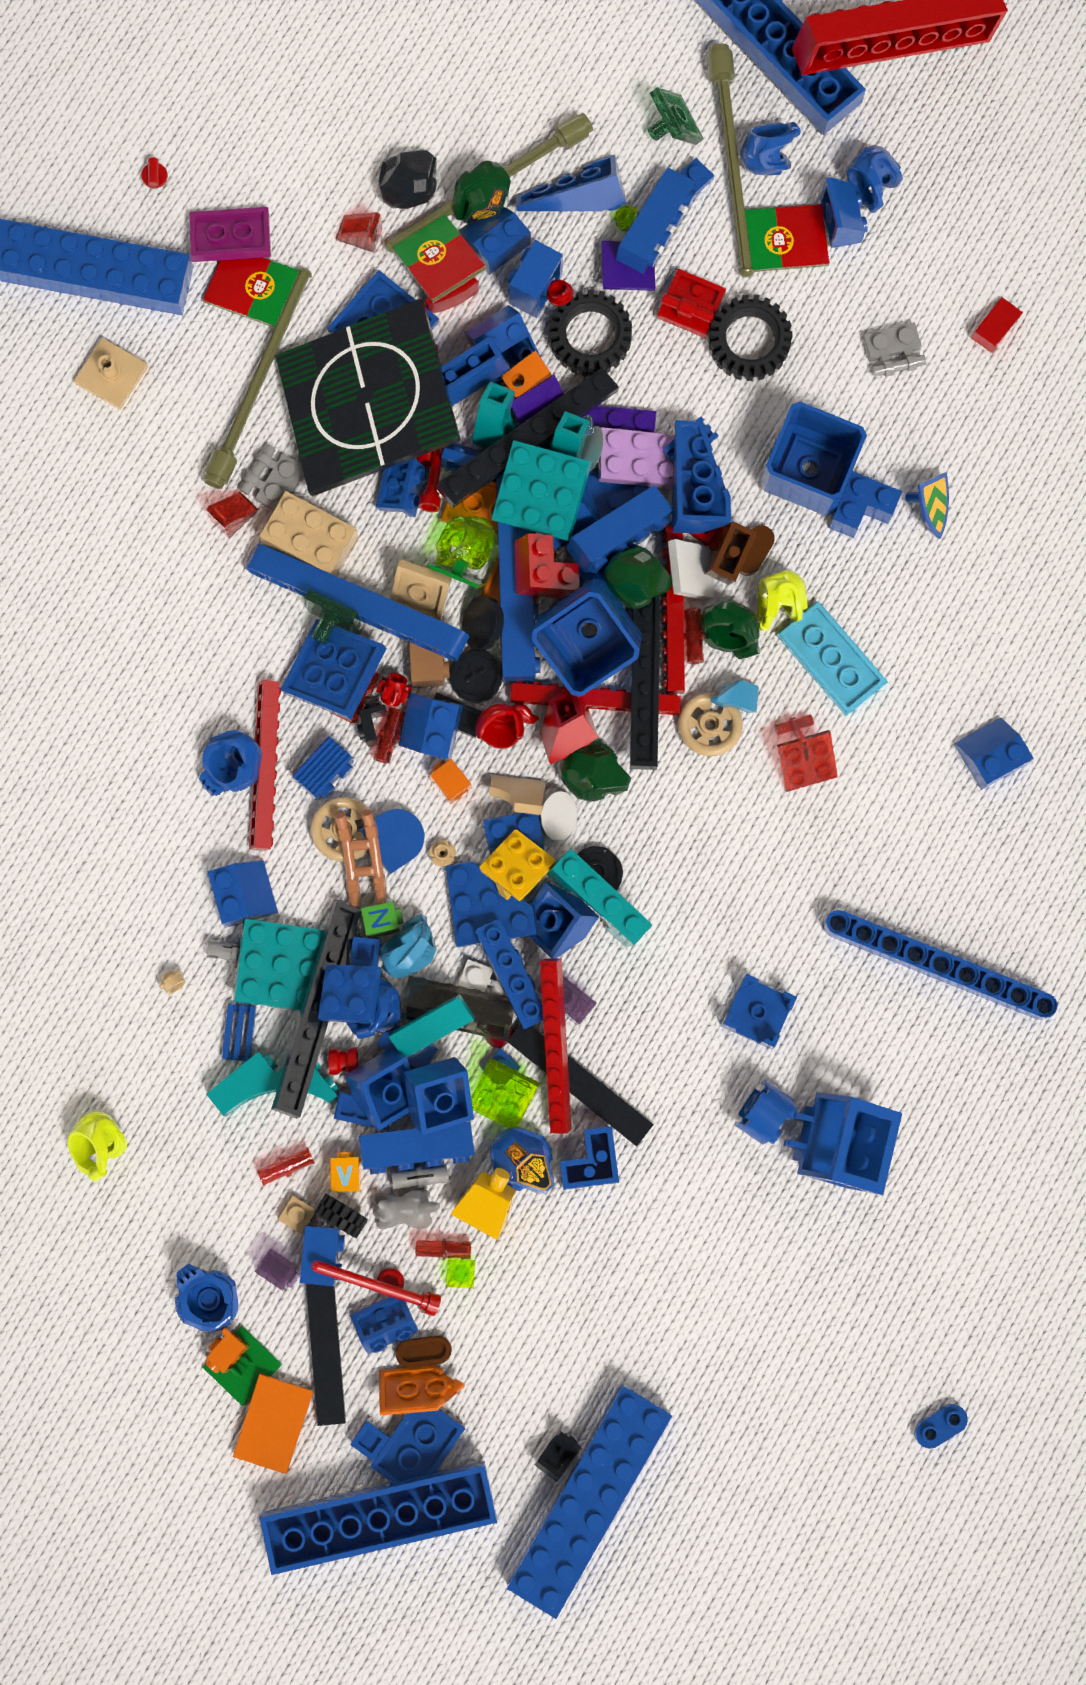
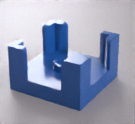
(758, 1012)

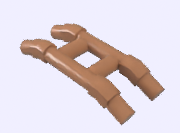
(354, 872)

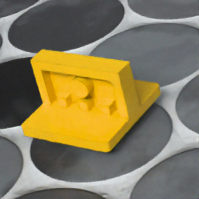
(517, 866)

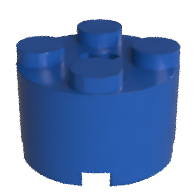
(765, 1113)

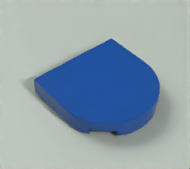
(399, 838)

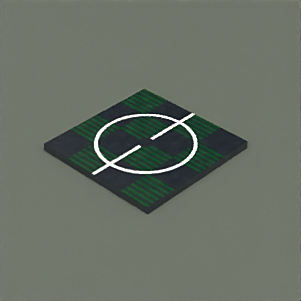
(367, 397)

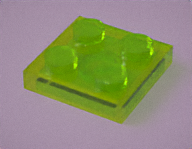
(503, 1094)

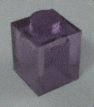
(278, 1270)

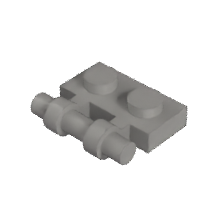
(893, 342)
(284, 477)

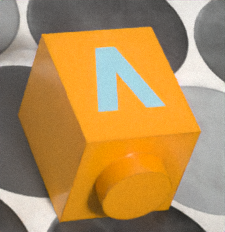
(345, 1173)

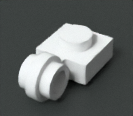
(478, 977)

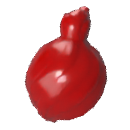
(503, 725)

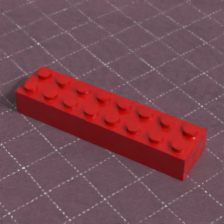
(893, 31)

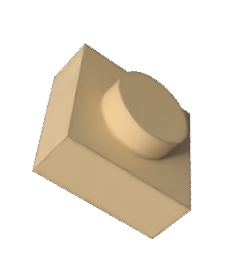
(297, 1214)

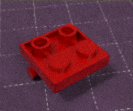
(691, 303)

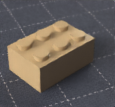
(309, 534)

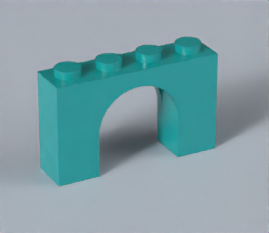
(495, 422)
(622, 918)

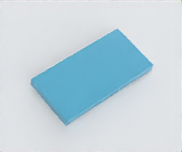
(832, 659)

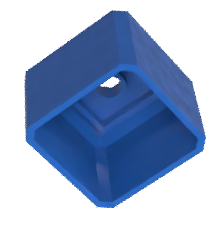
(819, 439)
(583, 659)

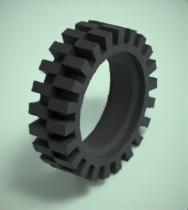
(591, 303)
(750, 308)

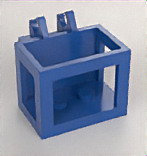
(846, 1142)

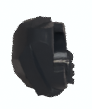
(408, 179)

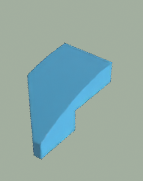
(738, 695)

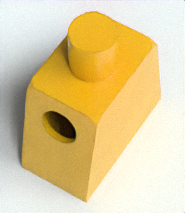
(487, 1203)

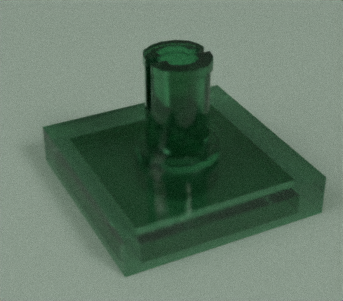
(675, 118)
(331, 614)

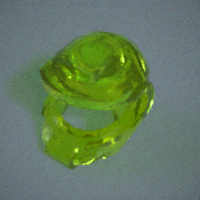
(472, 539)

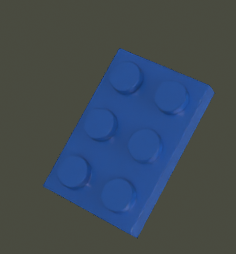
(418, 1447)

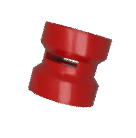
(342, 1060)

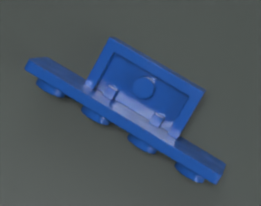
(510, 972)

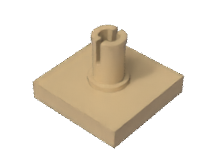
(111, 373)
(421, 589)

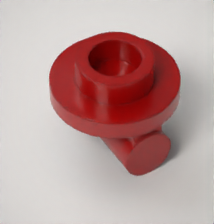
(154, 174)

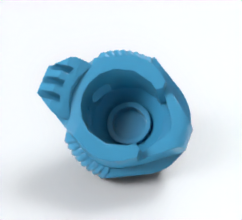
(409, 949)

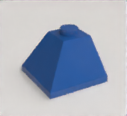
(560, 920)

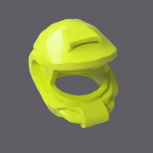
(779, 590)
(97, 1135)

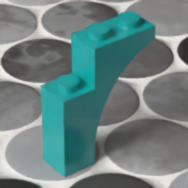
(259, 1078)

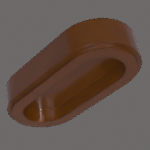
(759, 550)
(423, 1351)

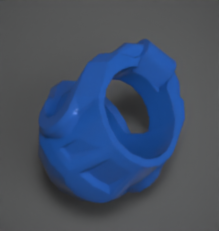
(763, 145)
(874, 169)
(386, 1014)

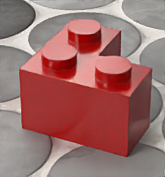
(538, 572)

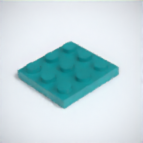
(541, 490)
(275, 964)

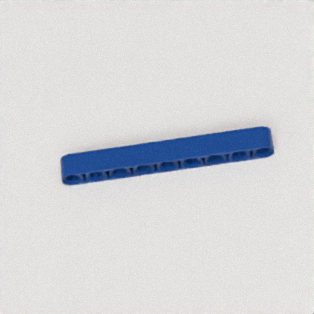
(371, 607)
(953, 965)

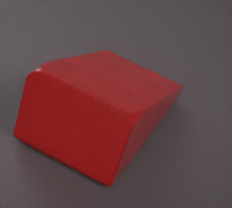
(996, 325)

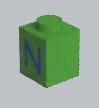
(381, 919)

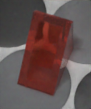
(361, 230)
(231, 513)

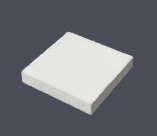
(688, 567)

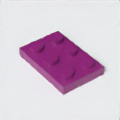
(230, 234)

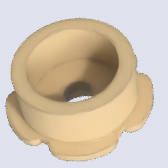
(437, 859)
(172, 981)

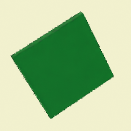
(458, 573)
(243, 1376)

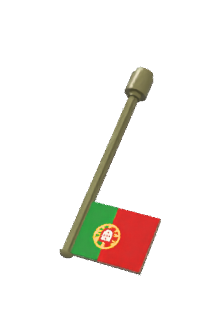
(767, 236)
(435, 248)
(267, 295)

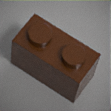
(730, 553)

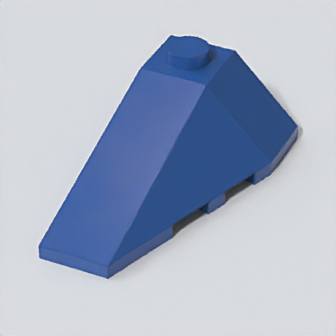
(593, 189)
(698, 488)

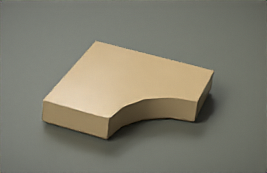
(521, 793)

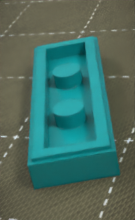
(432, 1026)

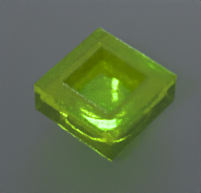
(460, 1273)

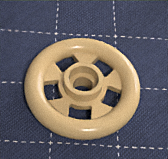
(701, 745)
(321, 834)

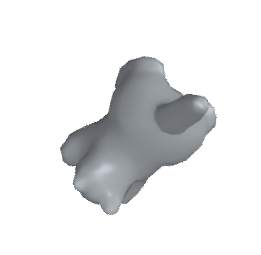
(408, 1209)

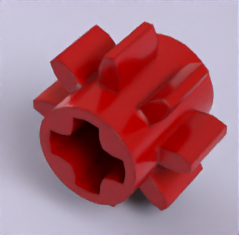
(393, 689)

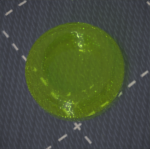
(625, 217)

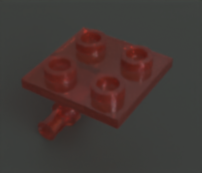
(806, 758)

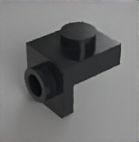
(366, 729)
(558, 1455)

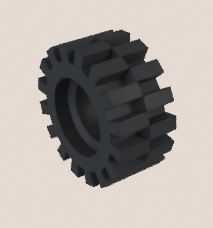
(340, 1215)

